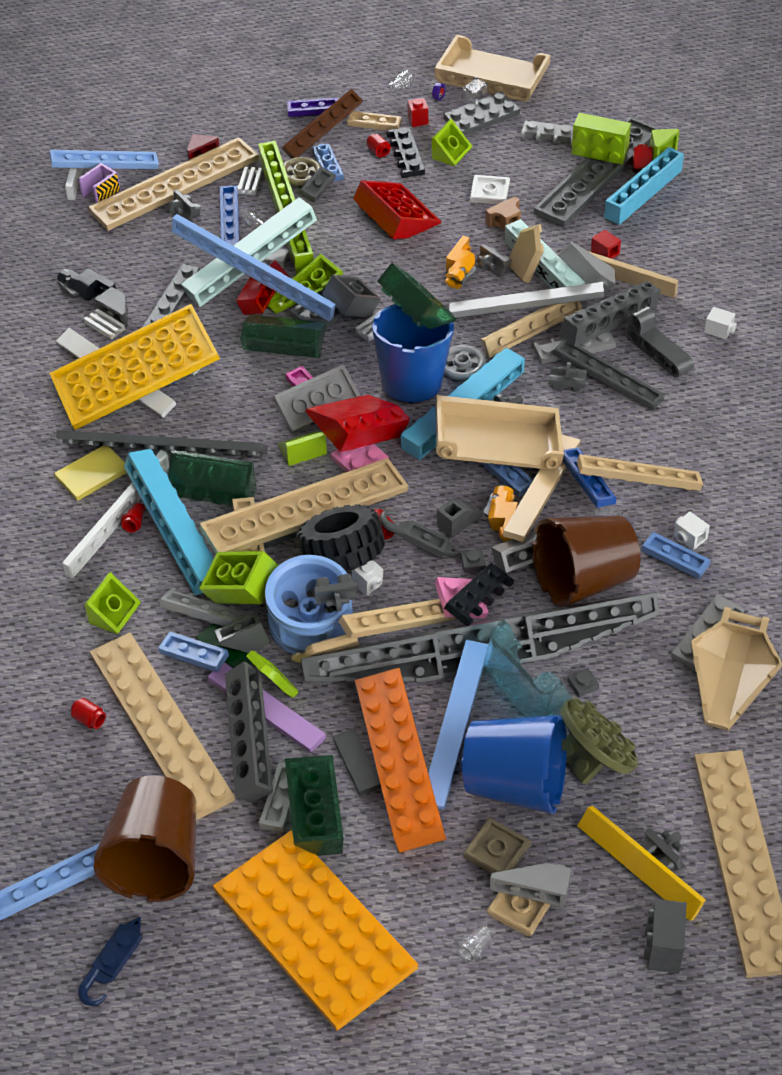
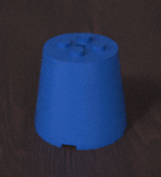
(410, 356)
(516, 761)

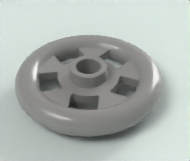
(463, 362)

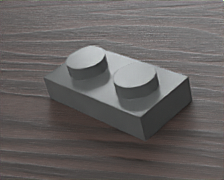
(317, 184)

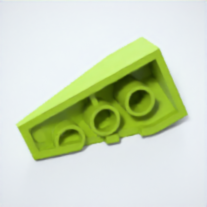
(313, 276)

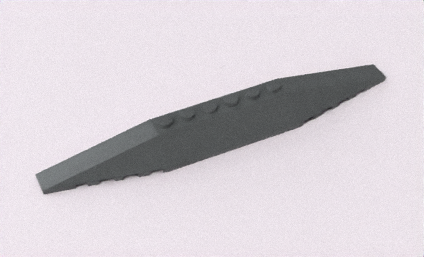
(438, 652)

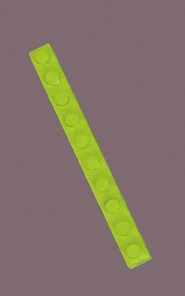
(282, 196)

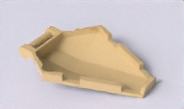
(732, 666)

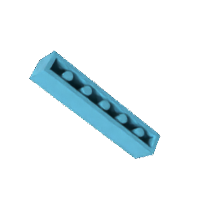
(643, 186)

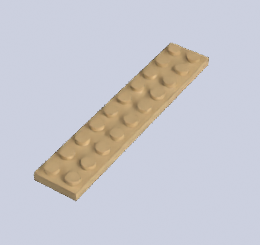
(184, 177)
(289, 511)
(161, 723)
(743, 860)

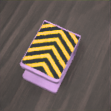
(98, 182)

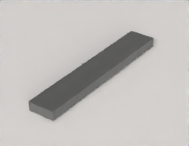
(609, 375)

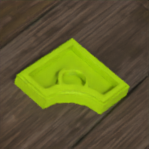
(273, 673)

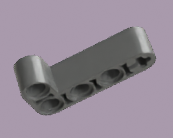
(656, 345)

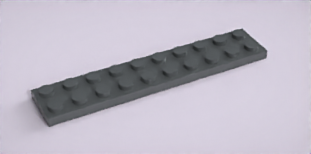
(588, 180)
(156, 442)

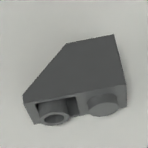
(456, 516)

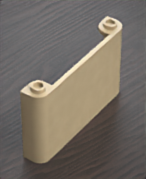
(501, 73)
(498, 432)

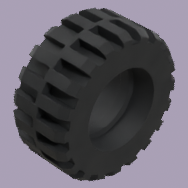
(344, 535)

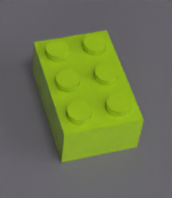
(600, 138)
(238, 577)

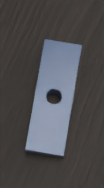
(326, 158)

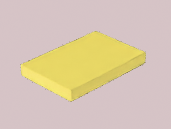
(91, 472)

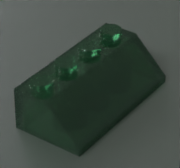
(414, 298)
(283, 336)
(211, 477)
(314, 804)

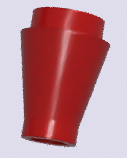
(133, 518)

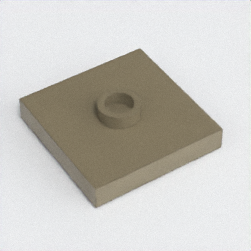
(496, 847)

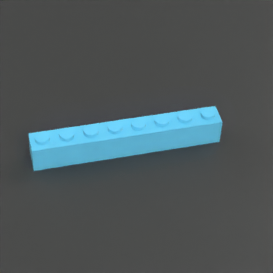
(482, 385)
(170, 516)

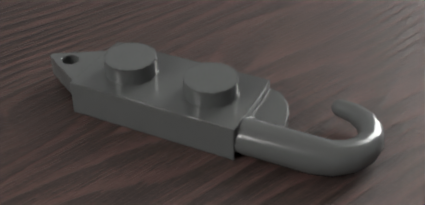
(420, 536)

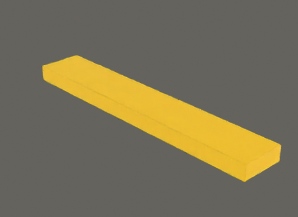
(640, 861)

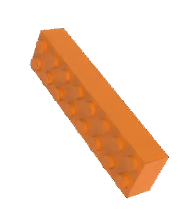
(400, 761)

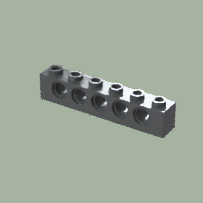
(608, 313)
(248, 733)

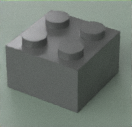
(351, 296)
(665, 936)

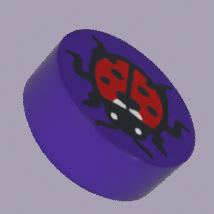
(438, 91)

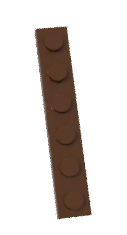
(322, 124)

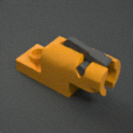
(460, 264)
(500, 509)

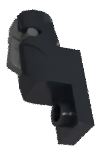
(85, 285)

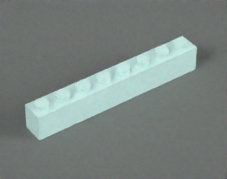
(258, 244)

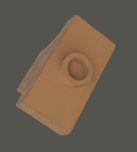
(503, 213)

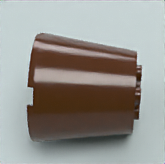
(584, 556)
(150, 841)

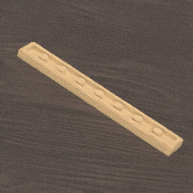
(536, 497)

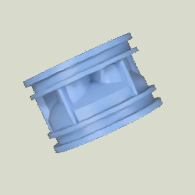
(307, 623)

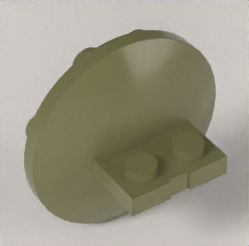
(594, 741)

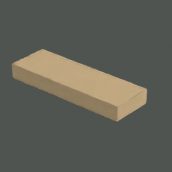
(373, 121)

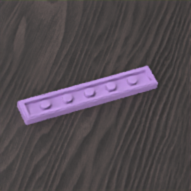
(280, 716)

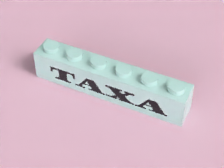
(551, 266)

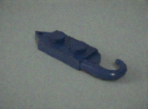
(111, 959)

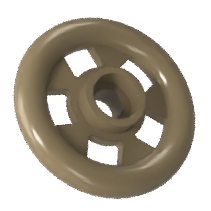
(300, 170)

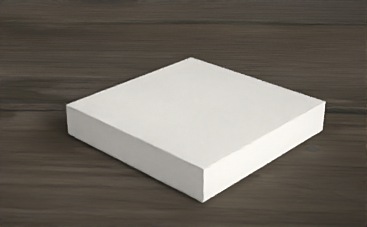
(489, 189)

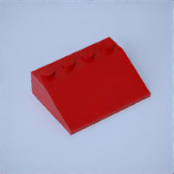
(394, 208)
(359, 421)

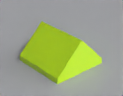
(662, 139)
(450, 144)
(304, 447)
(111, 605)

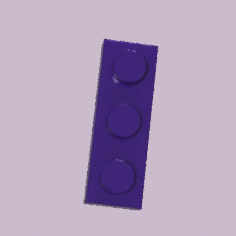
(309, 107)

